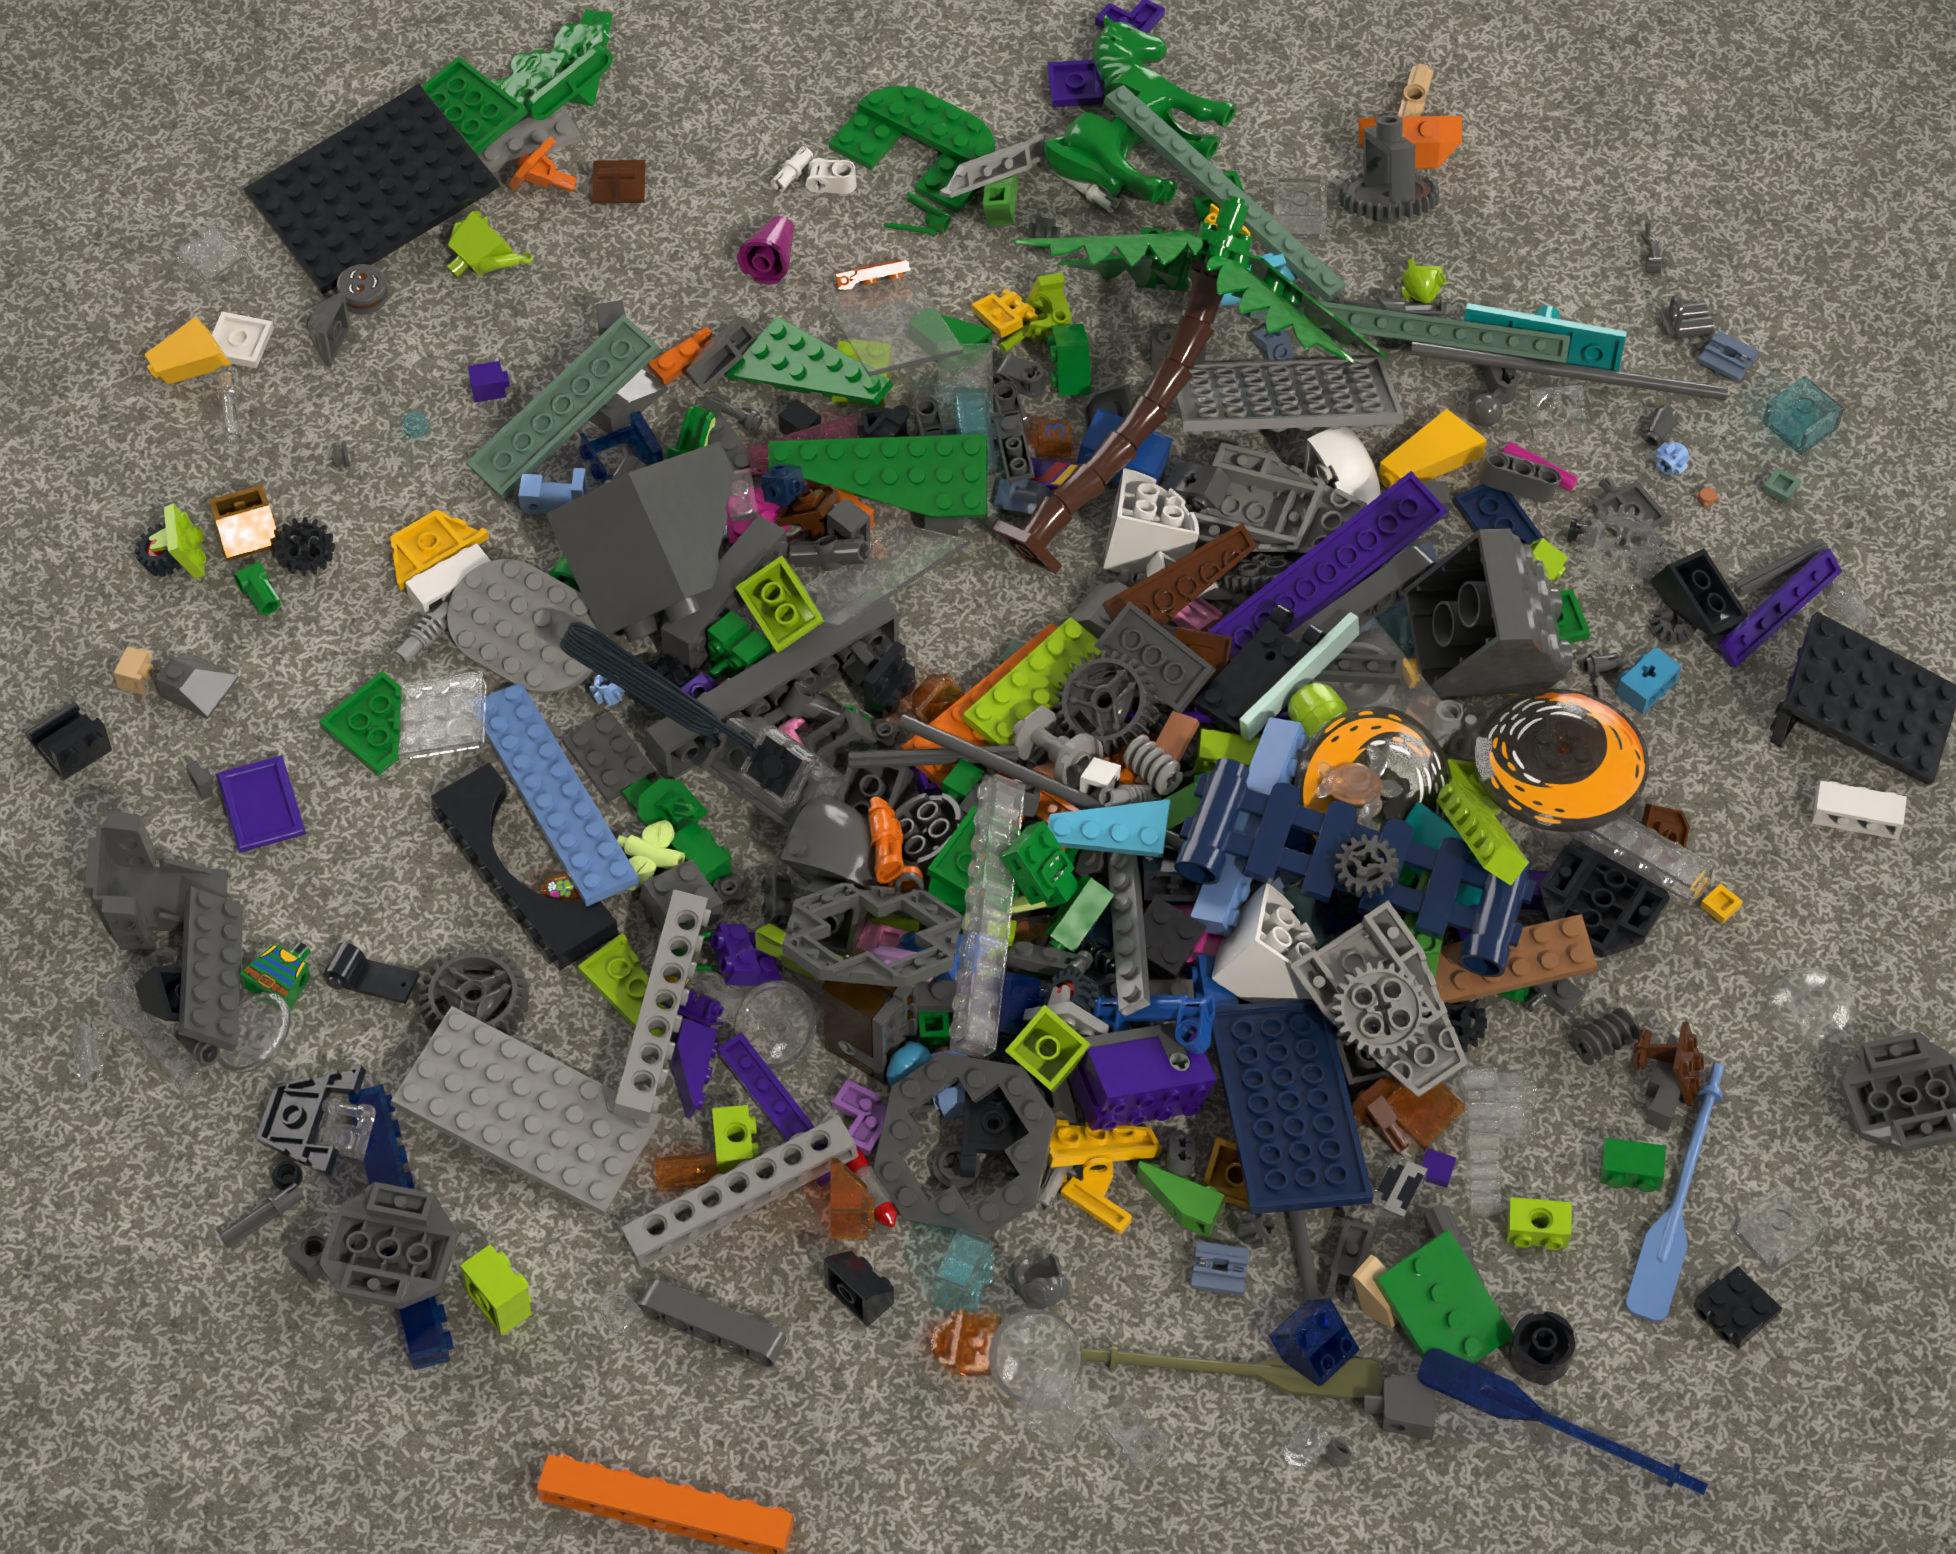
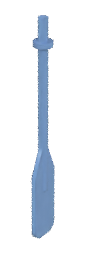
(1666, 1240)

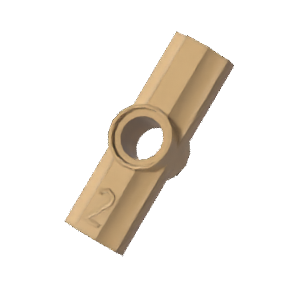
(1416, 91)

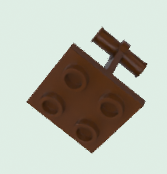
(618, 181)
(1683, 1055)

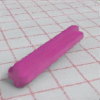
(1568, 480)

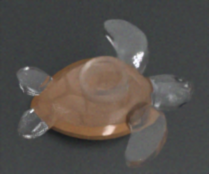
(1359, 783)

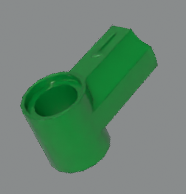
(256, 584)

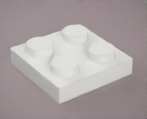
(242, 338)

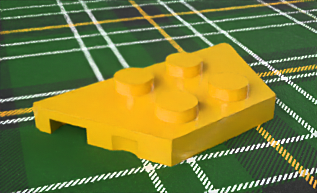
(430, 542)

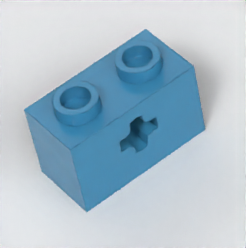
(1648, 680)

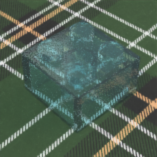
(1802, 415)
(964, 1273)

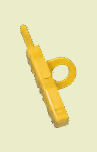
(1091, 1192)

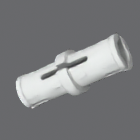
(792, 169)

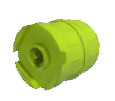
(1315, 706)

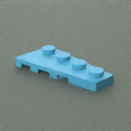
(1115, 829)

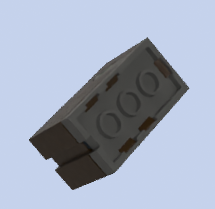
(868, 1022)

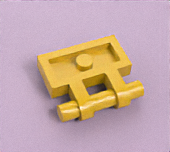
(1004, 313)

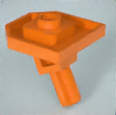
(541, 170)

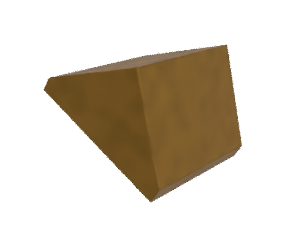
(1225, 1173)

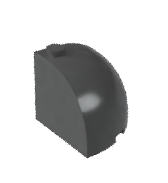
(832, 844)

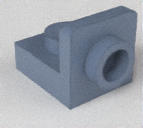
(1275, 345)

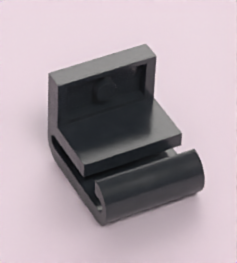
(69, 741)

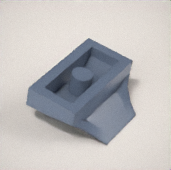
(1020, 495)

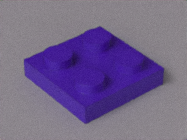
(1074, 83)

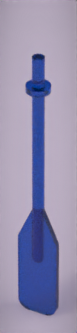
(1507, 1401)

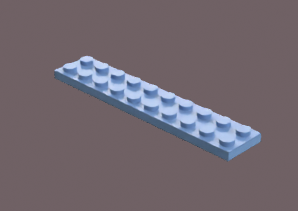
(556, 796)

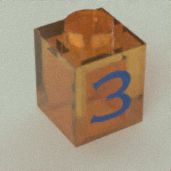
(1053, 438)

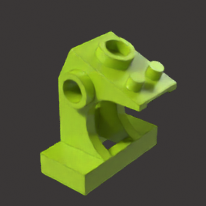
(1050, 298)

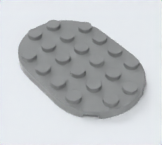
(513, 624)

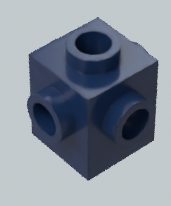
(782, 484)

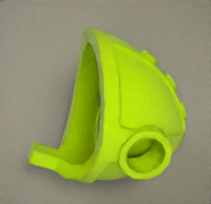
(1422, 282)

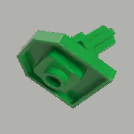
(671, 802)

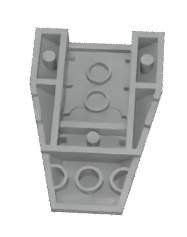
(1275, 503)
(1387, 939)

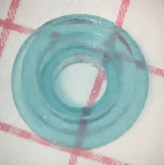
(414, 419)

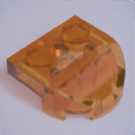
(964, 1342)

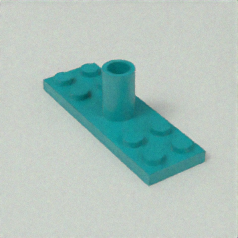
(1588, 344)

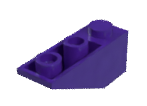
(690, 1063)

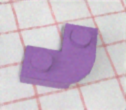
(867, 1111)

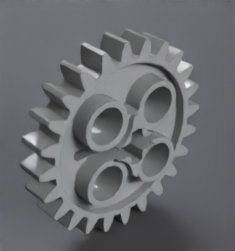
(1353, 1015)

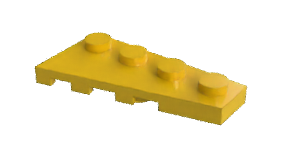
(1079, 1144)

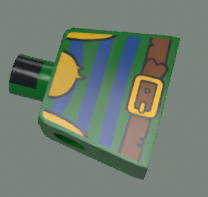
(278, 972)

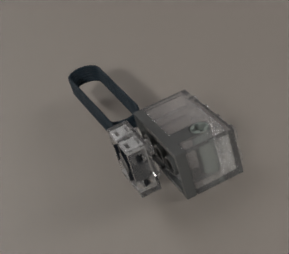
(751, 753)

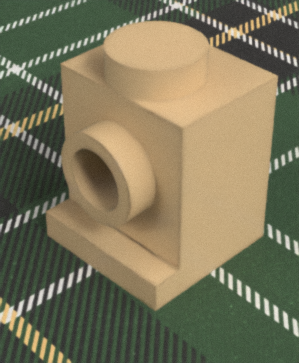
(134, 670)

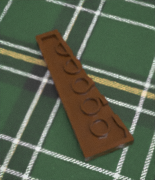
(1181, 582)

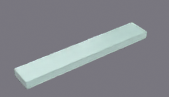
(1299, 676)

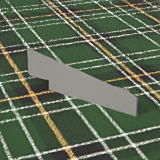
(995, 166)

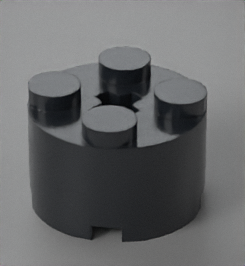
(1542, 1347)

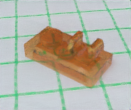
(685, 1170)

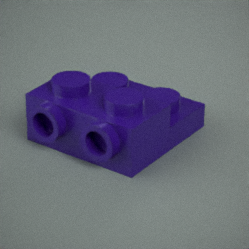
(739, 959)

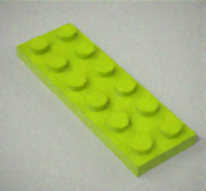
(1030, 684)

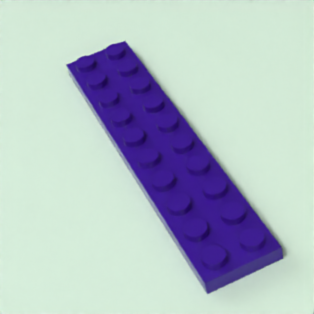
(1339, 560)

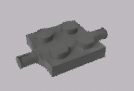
(1630, 496)

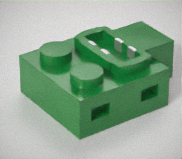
(1040, 866)

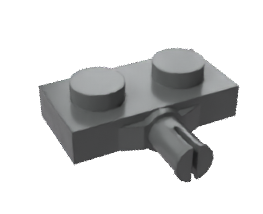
(1558, 994)

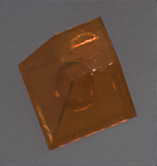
(935, 697)

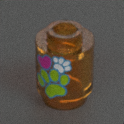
(558, 887)

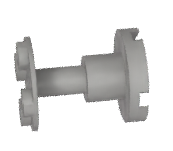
(1069, 755)

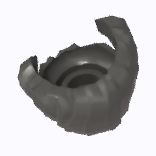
(1039, 1284)

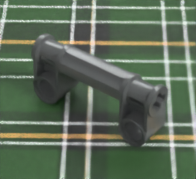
(933, 424)

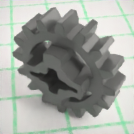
(1367, 866)

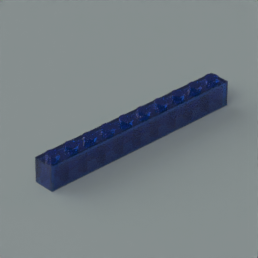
(384, 1165)

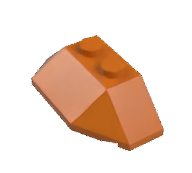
(1432, 135)

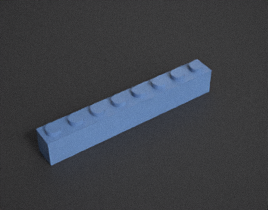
(1273, 763)

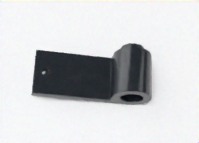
(354, 972)

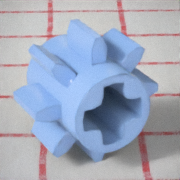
(1672, 458)
(606, 691)

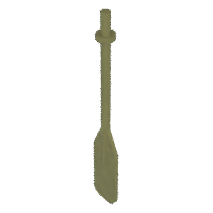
(1349, 1382)

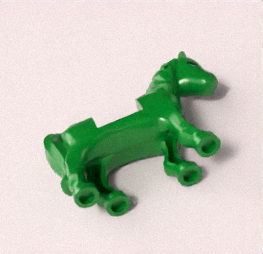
(1097, 148)

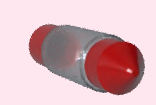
(883, 1204)

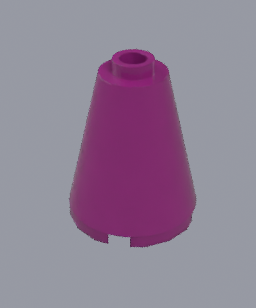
(768, 251)

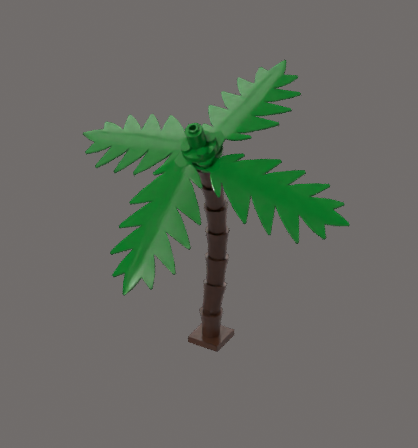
(1217, 267)

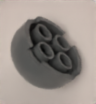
(926, 827)

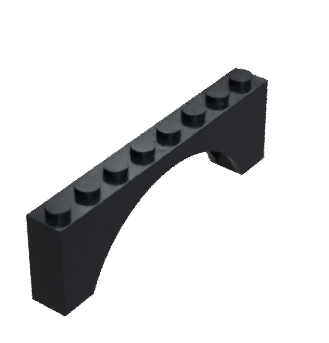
(559, 927)

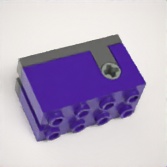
(1140, 1077)

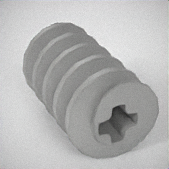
(1153, 765)

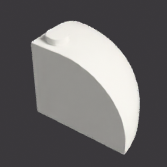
(1342, 463)
(1147, 522)
(1262, 948)

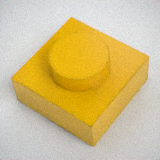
(1721, 903)

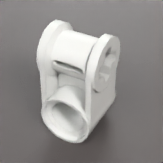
(833, 176)

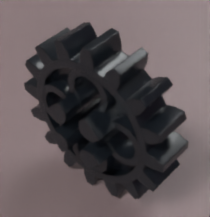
(286, 545)

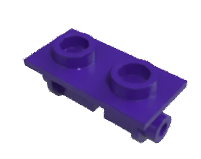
(703, 1012)

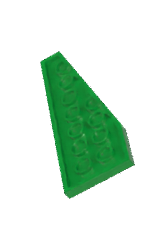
(915, 473)

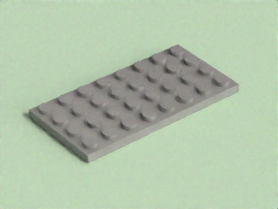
(524, 1110)

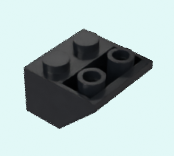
(1162, 880)

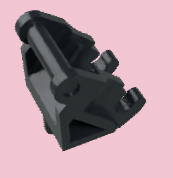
(884, 422)

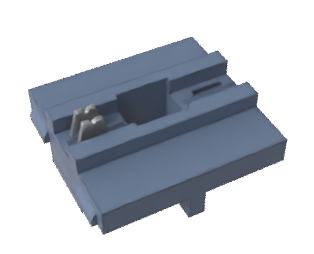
(1716, 356)
(1219, 1281)

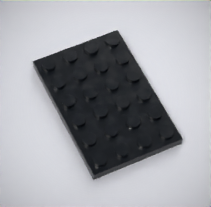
(1872, 698)

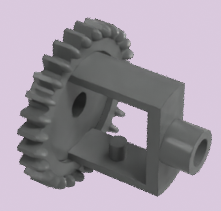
(1389, 179)

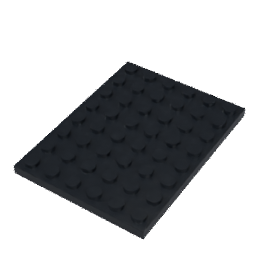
(371, 187)

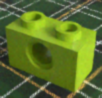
(729, 1124)
(1553, 1215)

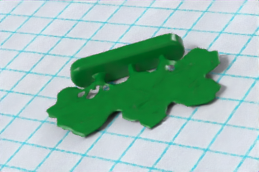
(543, 68)

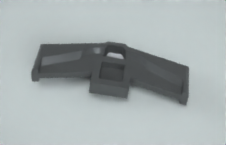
(1395, 302)

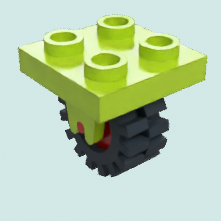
(172, 545)

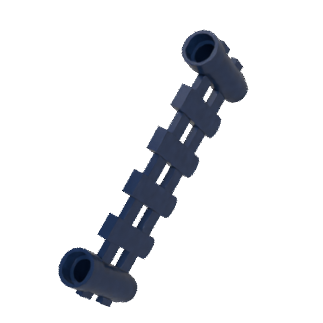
(1212, 835)

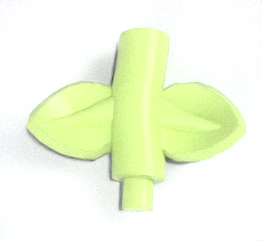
(651, 851)

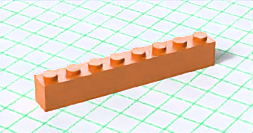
(665, 1506)

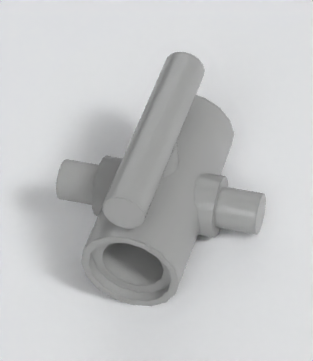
(1463, 735)

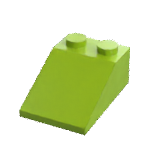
(780, 603)

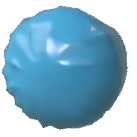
(906, 1061)

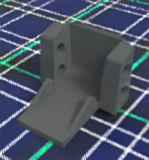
(133, 892)

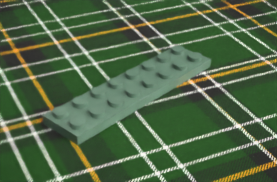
(563, 406)

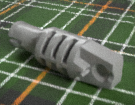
(423, 634)
(1127, 794)

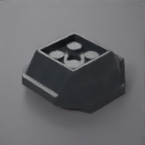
(1613, 900)

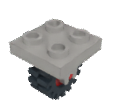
(1072, 999)

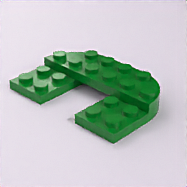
(911, 111)

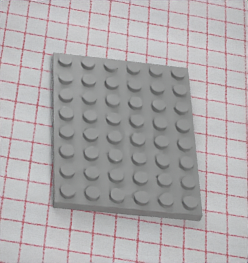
(1288, 395)

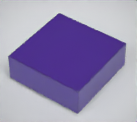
(1439, 1167)

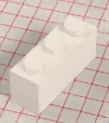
(437, 584)
(1859, 809)

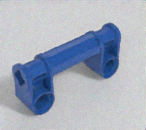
(1191, 1015)

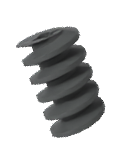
(1605, 1035)

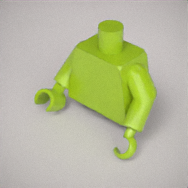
(480, 247)

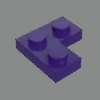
(1142, 17)

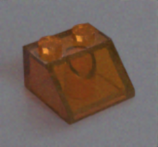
(849, 1204)

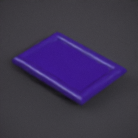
(260, 804)

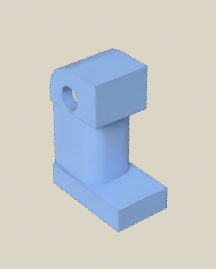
(549, 495)

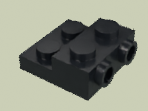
(888, 682)
(1736, 1307)

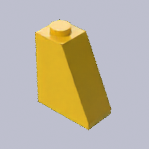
(186, 354)

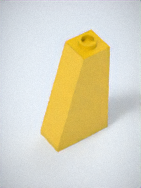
(1434, 450)

